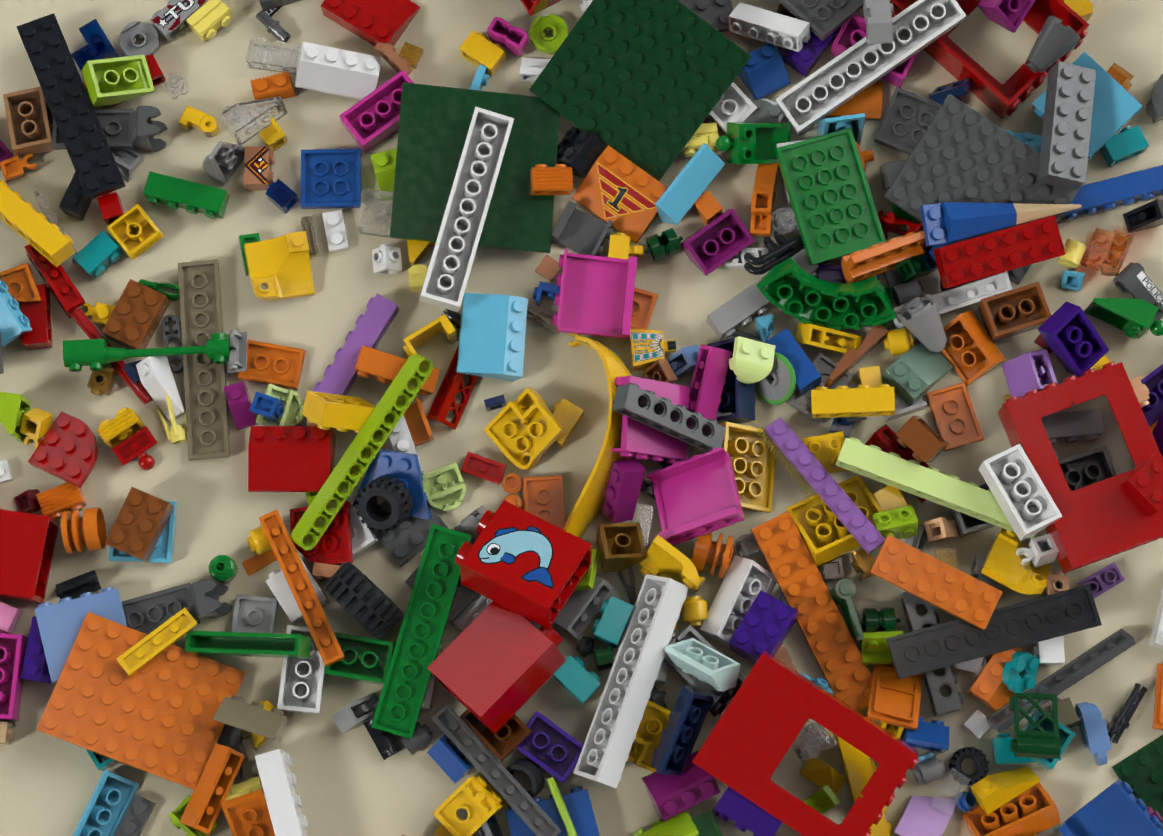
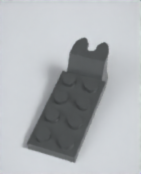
(125, 129)
(154, 609)

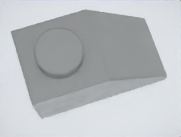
(355, 713)

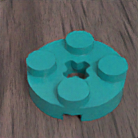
(1028, 668)

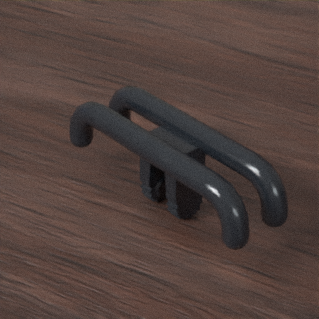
(777, 253)

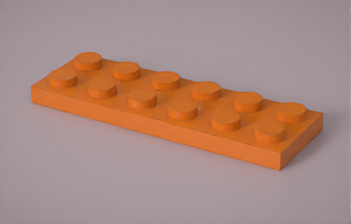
(936, 582)

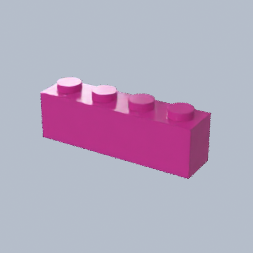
(708, 380)

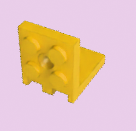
(477, 798)

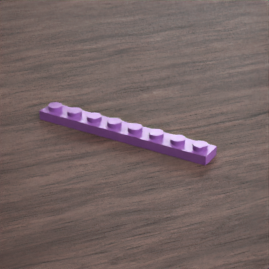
(825, 485)

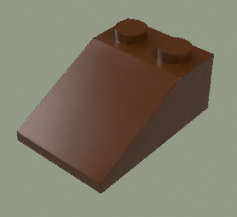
(502, 742)

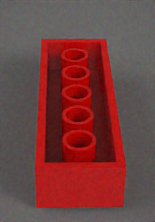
(999, 251)

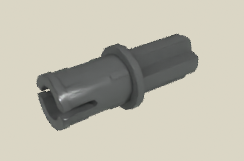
(273, 26)

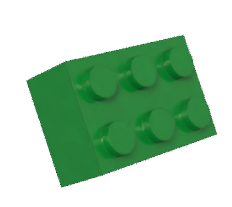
(364, 659)

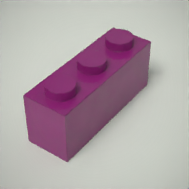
(623, 490)

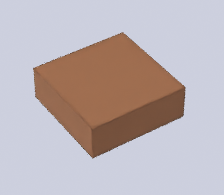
(548, 268)

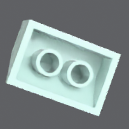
(704, 663)

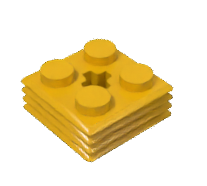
(147, 234)
(120, 427)

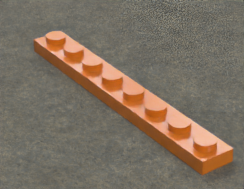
(301, 588)

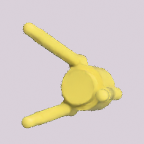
(178, 433)

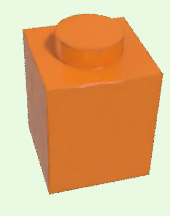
(707, 207)

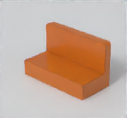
(418, 423)

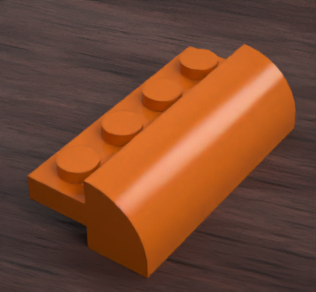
(881, 257)

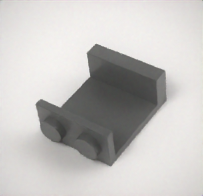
(581, 231)

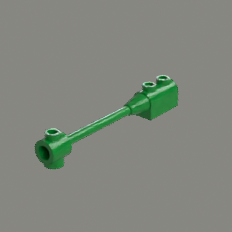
(97, 353)

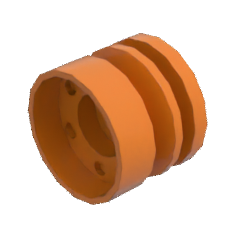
(79, 530)
(712, 554)

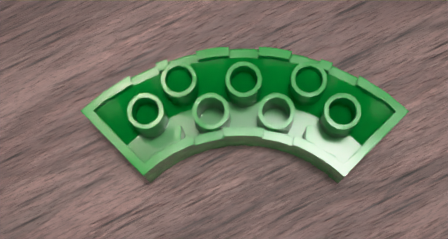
(825, 302)

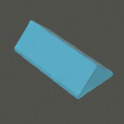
(689, 185)
(107, 806)

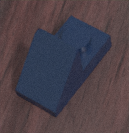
(956, 89)

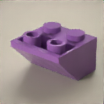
(1028, 373)

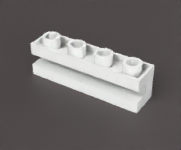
(769, 27)

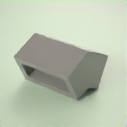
(919, 541)

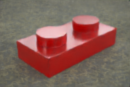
(483, 468)

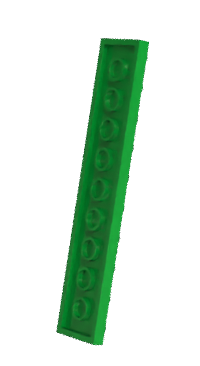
(420, 633)

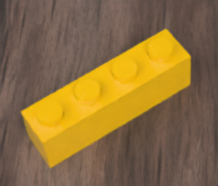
(853, 401)

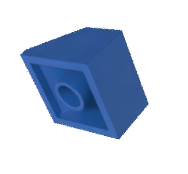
(764, 72)
(928, 736)
(450, 759)

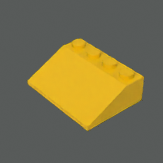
(751, 465)
(822, 530)

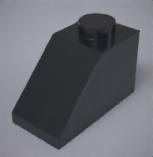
(1145, 216)

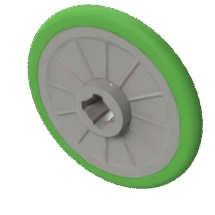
(780, 388)

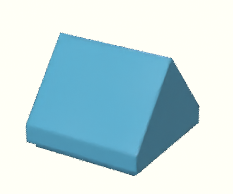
(1072, 280)
(764, 326)

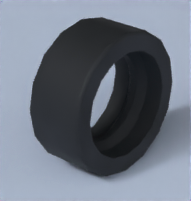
(532, 770)

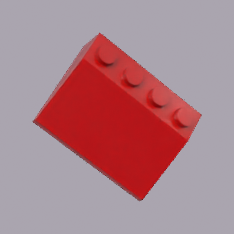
(372, 19)
(289, 458)

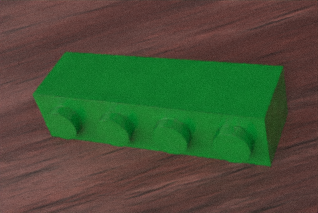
(186, 195)

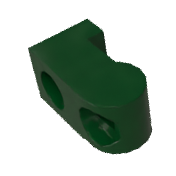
(914, 267)
(603, 657)

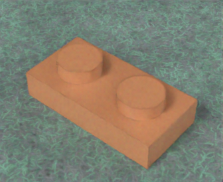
(388, 53)

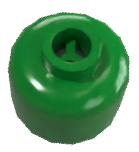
(220, 562)

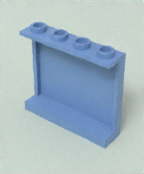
(62, 622)

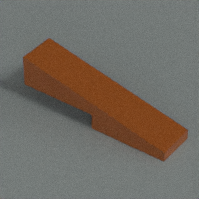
(851, 357)

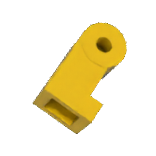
(199, 120)

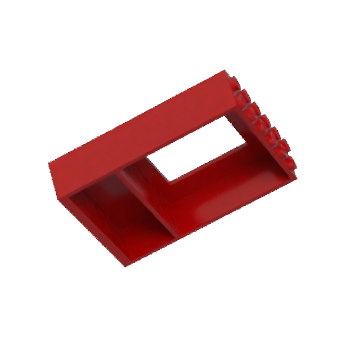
(1000, 97)
(1103, 515)
(763, 726)

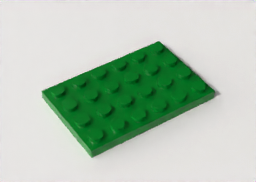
(830, 196)

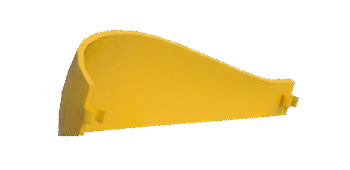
(594, 492)

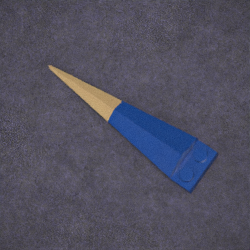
(961, 220)

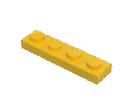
(157, 642)

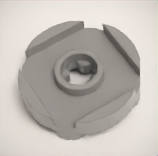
(142, 30)

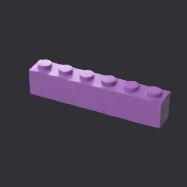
(368, 332)

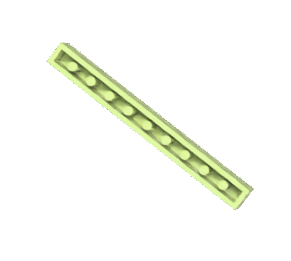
(922, 482)

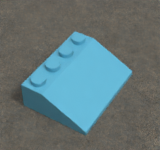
(492, 336)

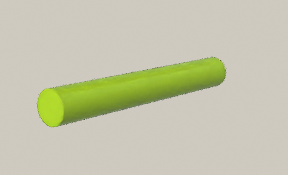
(561, 807)

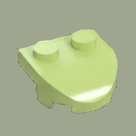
(751, 360)
(292, 407)
(444, 487)

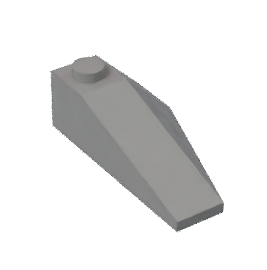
(223, 161)

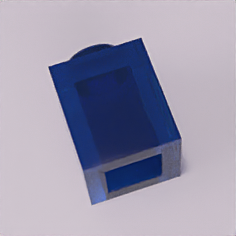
(281, 196)

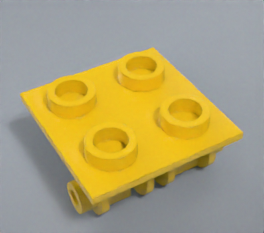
(826, 449)

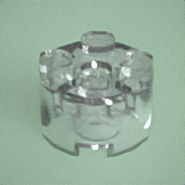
(813, 740)

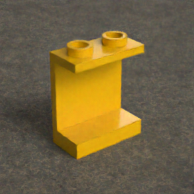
(429, 331)

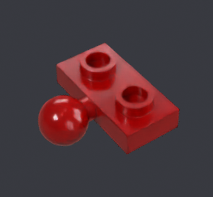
(135, 446)

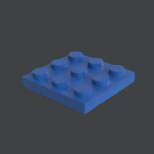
(330, 178)

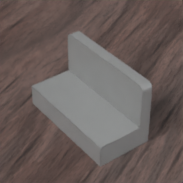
(903, 408)

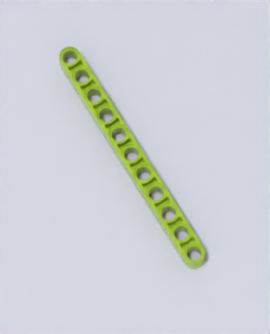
(361, 451)

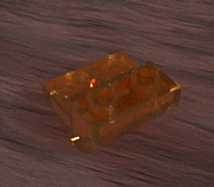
(1107, 251)

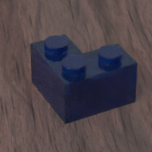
(98, 45)

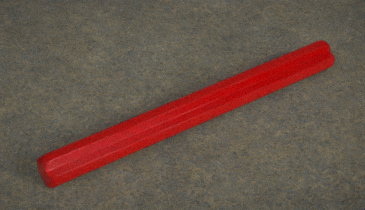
(93, 333)

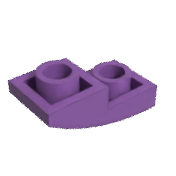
(1103, 580)

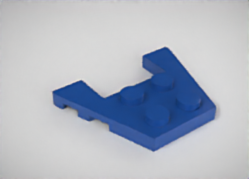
(404, 468)

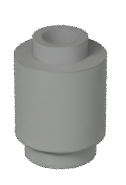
(928, 770)

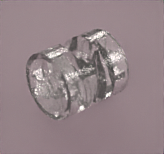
(784, 221)

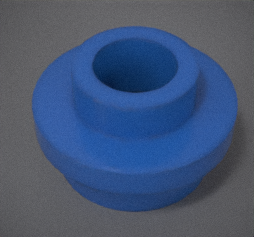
(966, 802)

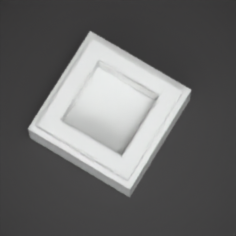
(977, 724)

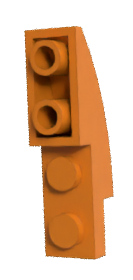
(763, 199)

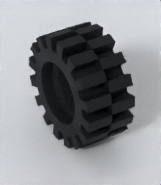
(977, 756)

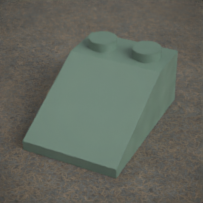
(916, 373)

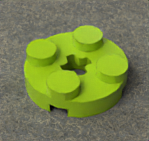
(547, 23)

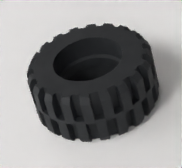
(363, 600)

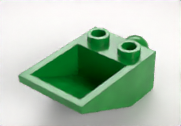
(753, 141)
(1127, 314)

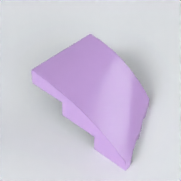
(921, 818)

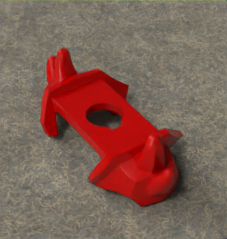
(889, 223)

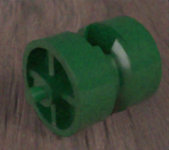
(662, 245)
(879, 620)

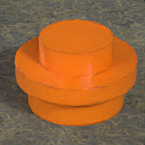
(511, 483)

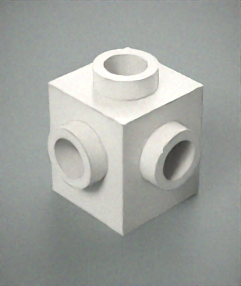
(386, 260)

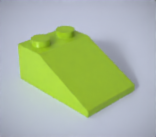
(117, 79)

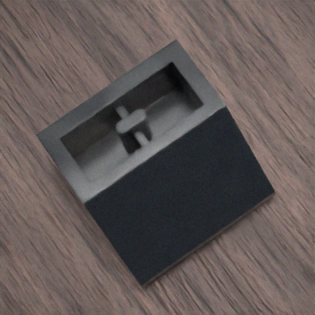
(580, 151)

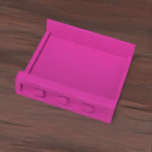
(595, 295)
(644, 440)
(696, 496)

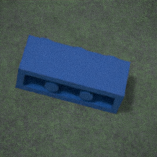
(805, 371)

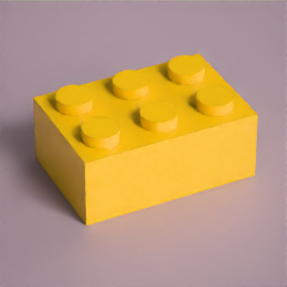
(336, 411)

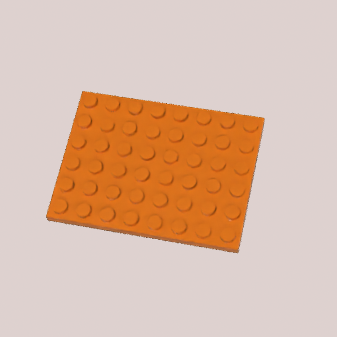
(147, 720)

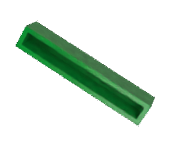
(248, 644)

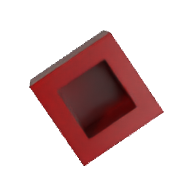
(110, 207)

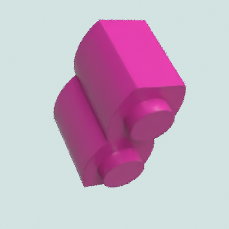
(512, 38)

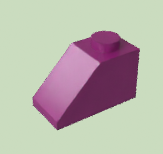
(239, 405)

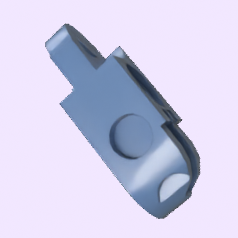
(1093, 731)

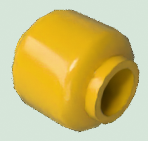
(898, 341)
(258, 541)
(694, 610)

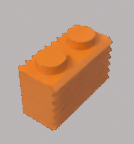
(273, 86)
(551, 180)
(61, 498)

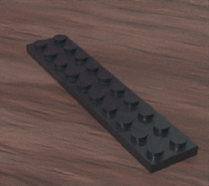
(71, 107)
(1006, 630)

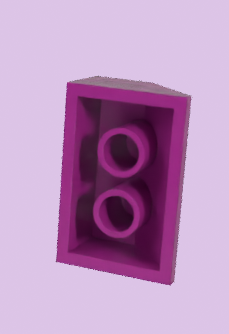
(1006, 12)
(717, 241)
(678, 793)

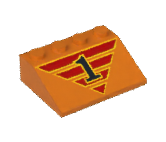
(621, 193)

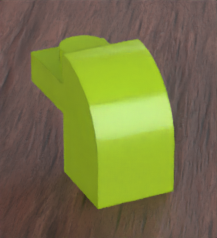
(822, 799)

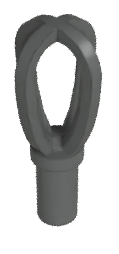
(630, 590)

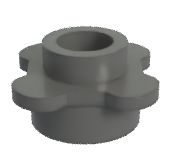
(585, 646)

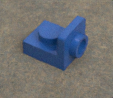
(546, 289)
(267, 406)

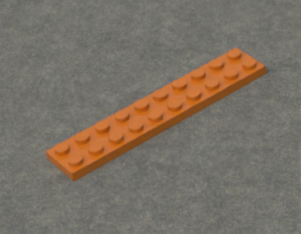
(816, 610)

